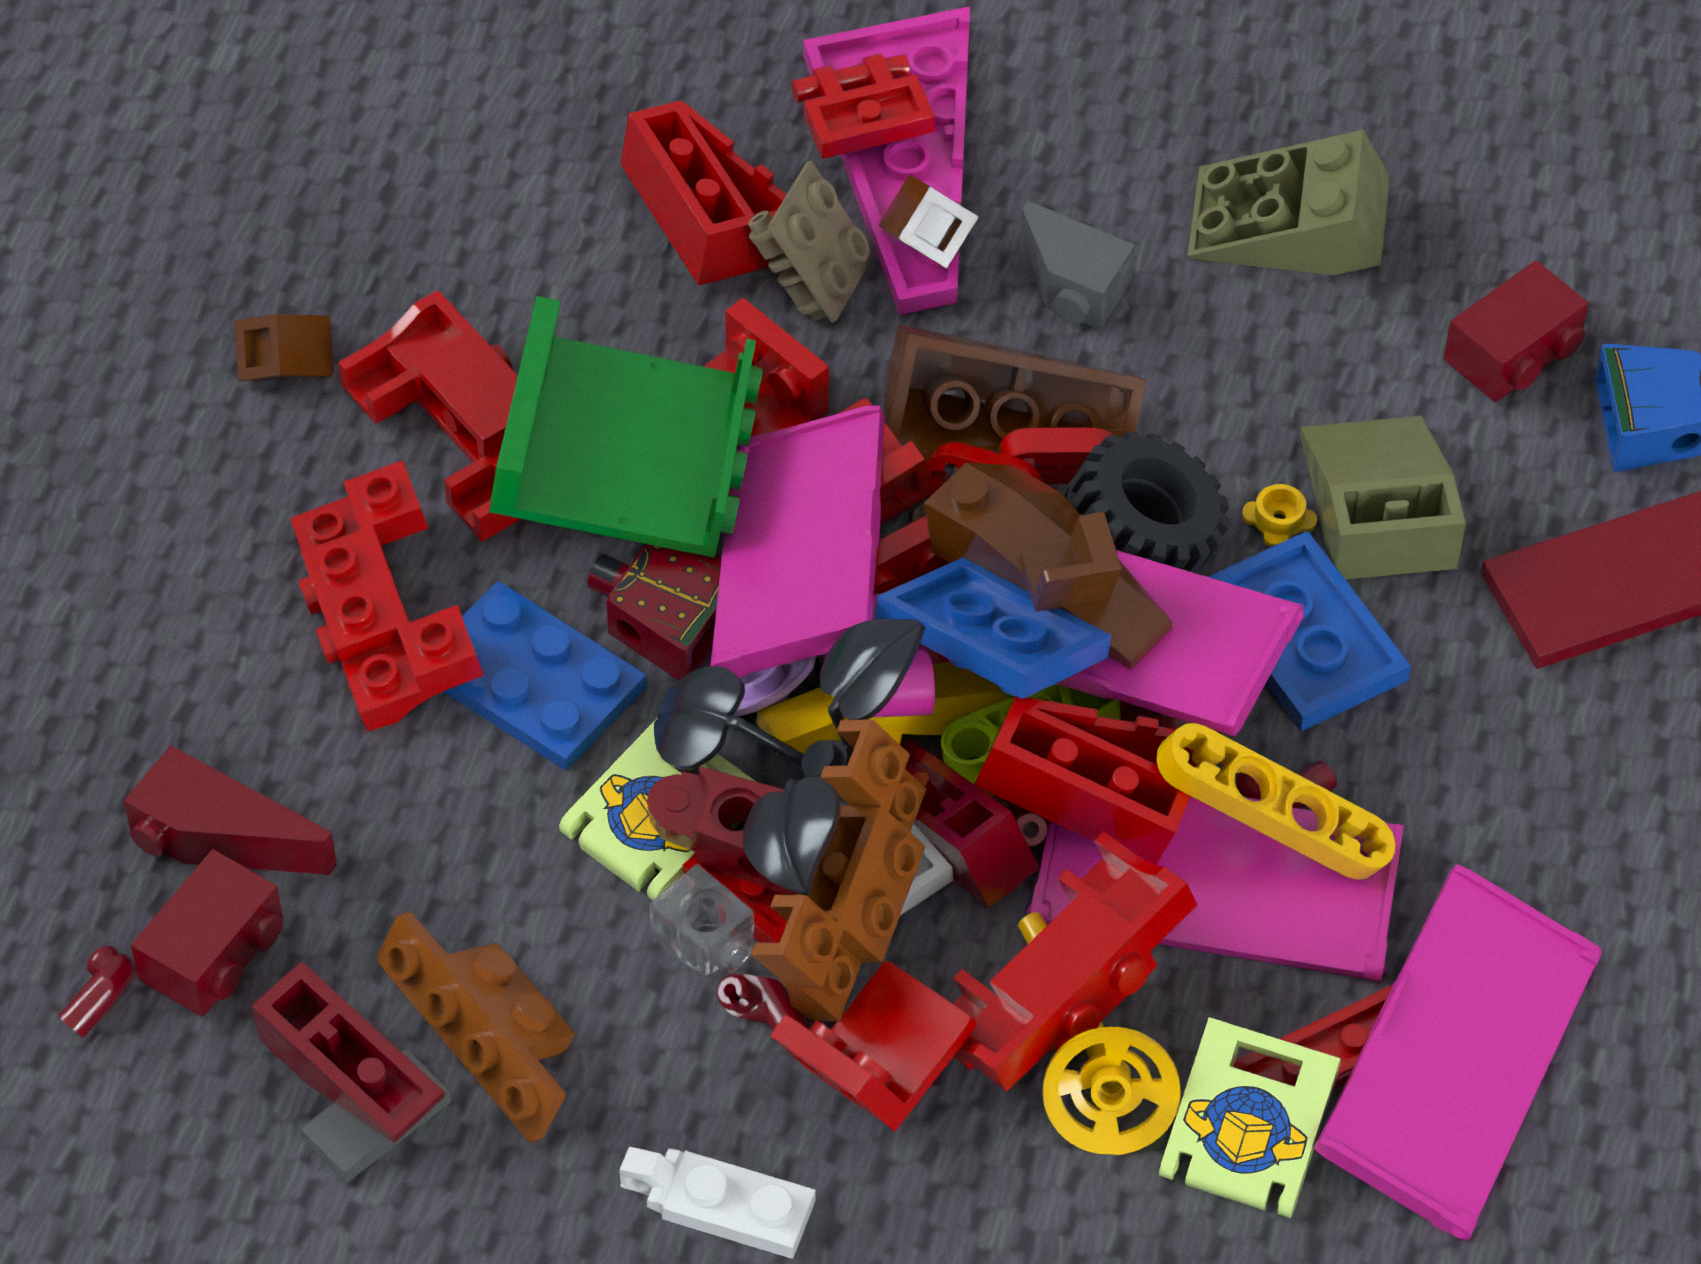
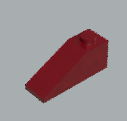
(193, 808)
(969, 829)
(342, 1054)

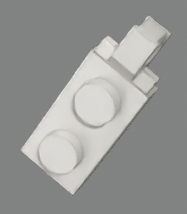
(720, 1198)

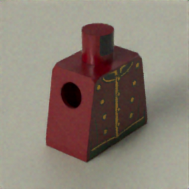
(661, 605)

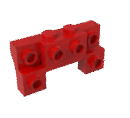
(457, 380)
(384, 656)
(1075, 965)

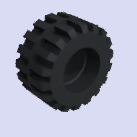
(1153, 499)

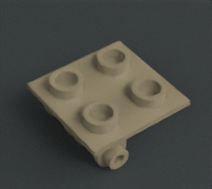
(813, 245)

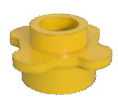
(1279, 500)

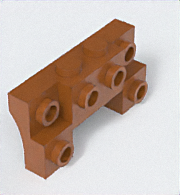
(858, 879)

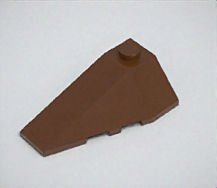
(979, 392)
(1000, 510)

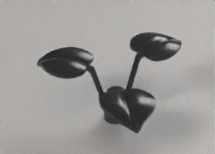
(791, 827)

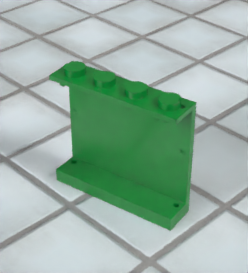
(624, 441)

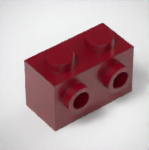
(1516, 331)
(208, 933)

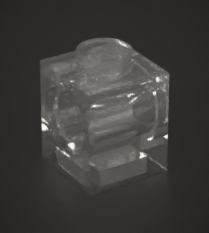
(699, 902)

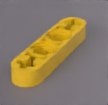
(1274, 810)

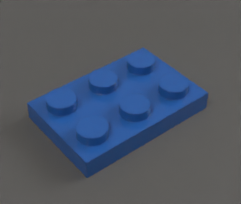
(994, 629)
(1338, 648)
(543, 677)

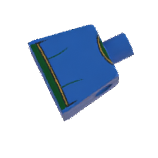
(1649, 404)

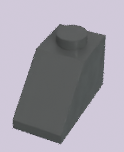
(1075, 265)

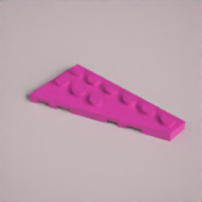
(939, 58)

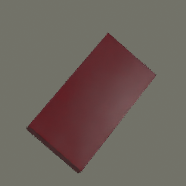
(1602, 581)

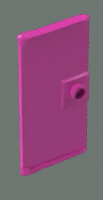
(801, 542)
(1212, 657)
(1252, 894)
(1458, 1052)

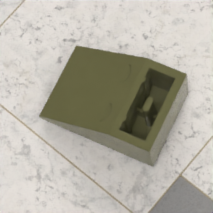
(1294, 207)
(1384, 497)

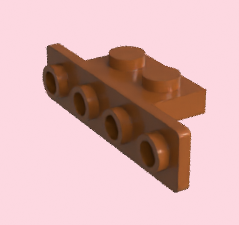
(486, 1017)

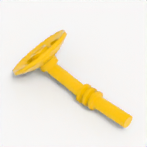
(1109, 1083)

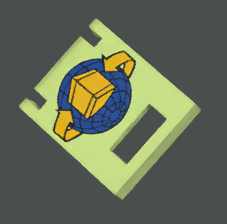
(619, 823)
(1246, 1126)

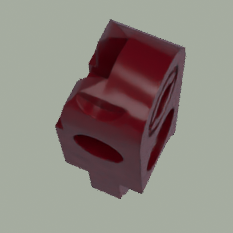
(698, 809)

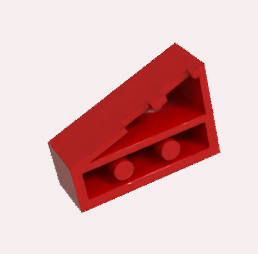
(698, 189)
(1086, 773)

